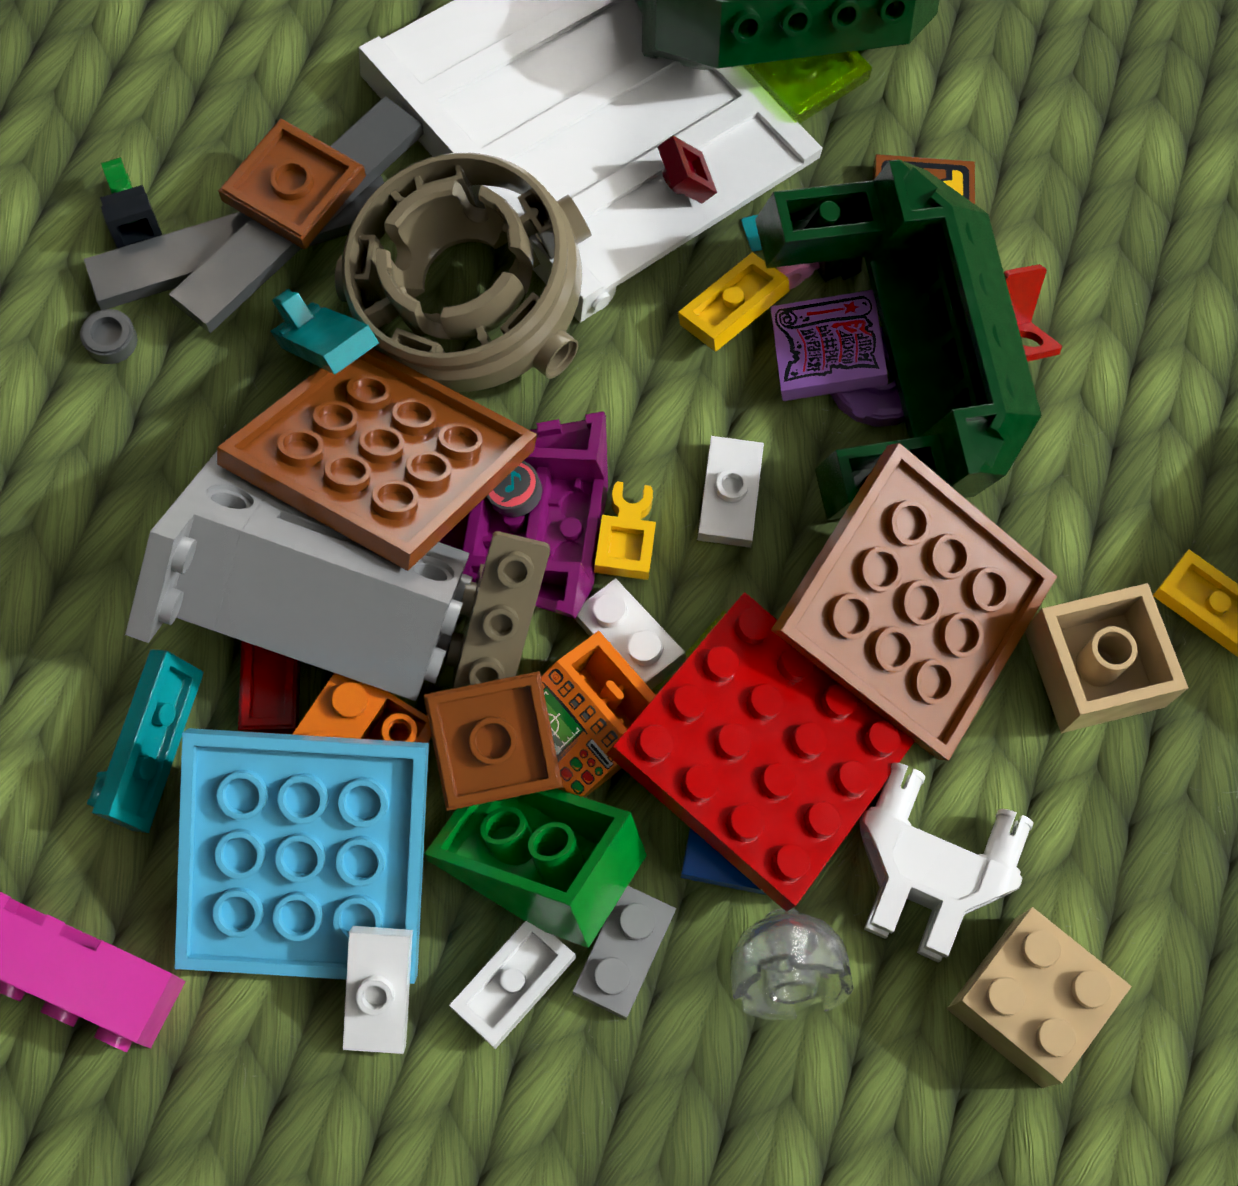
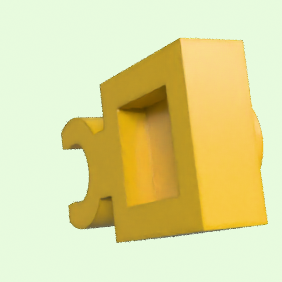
(626, 540)

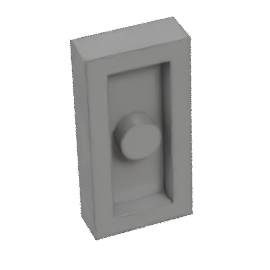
(624, 952)

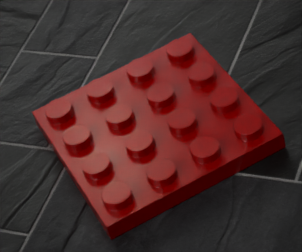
(761, 753)

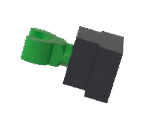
(127, 208)

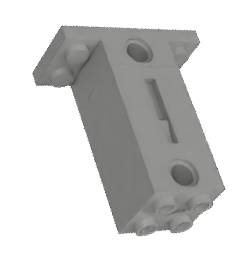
(296, 586)

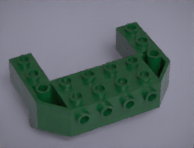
(763, 31)
(940, 314)

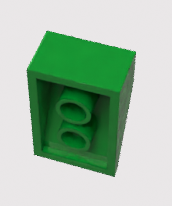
(544, 858)

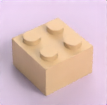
(1105, 658)
(1039, 998)

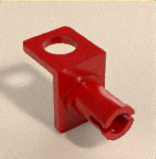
(1024, 290)

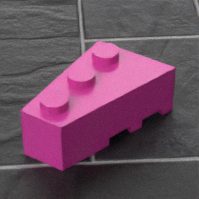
(83, 977)

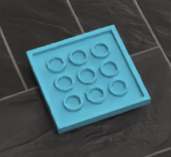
(294, 848)

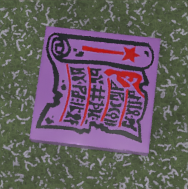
(828, 345)

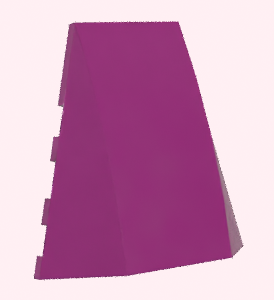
(568, 516)

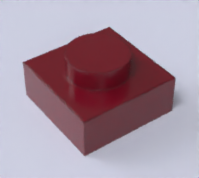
(686, 170)

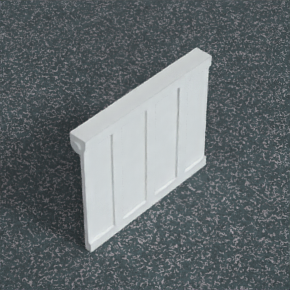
(584, 115)

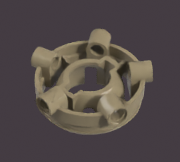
(435, 209)

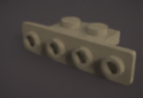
(498, 610)

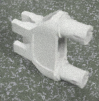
(932, 870)

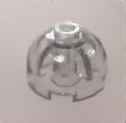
(789, 964)

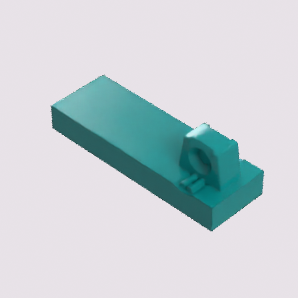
(320, 333)
(147, 743)

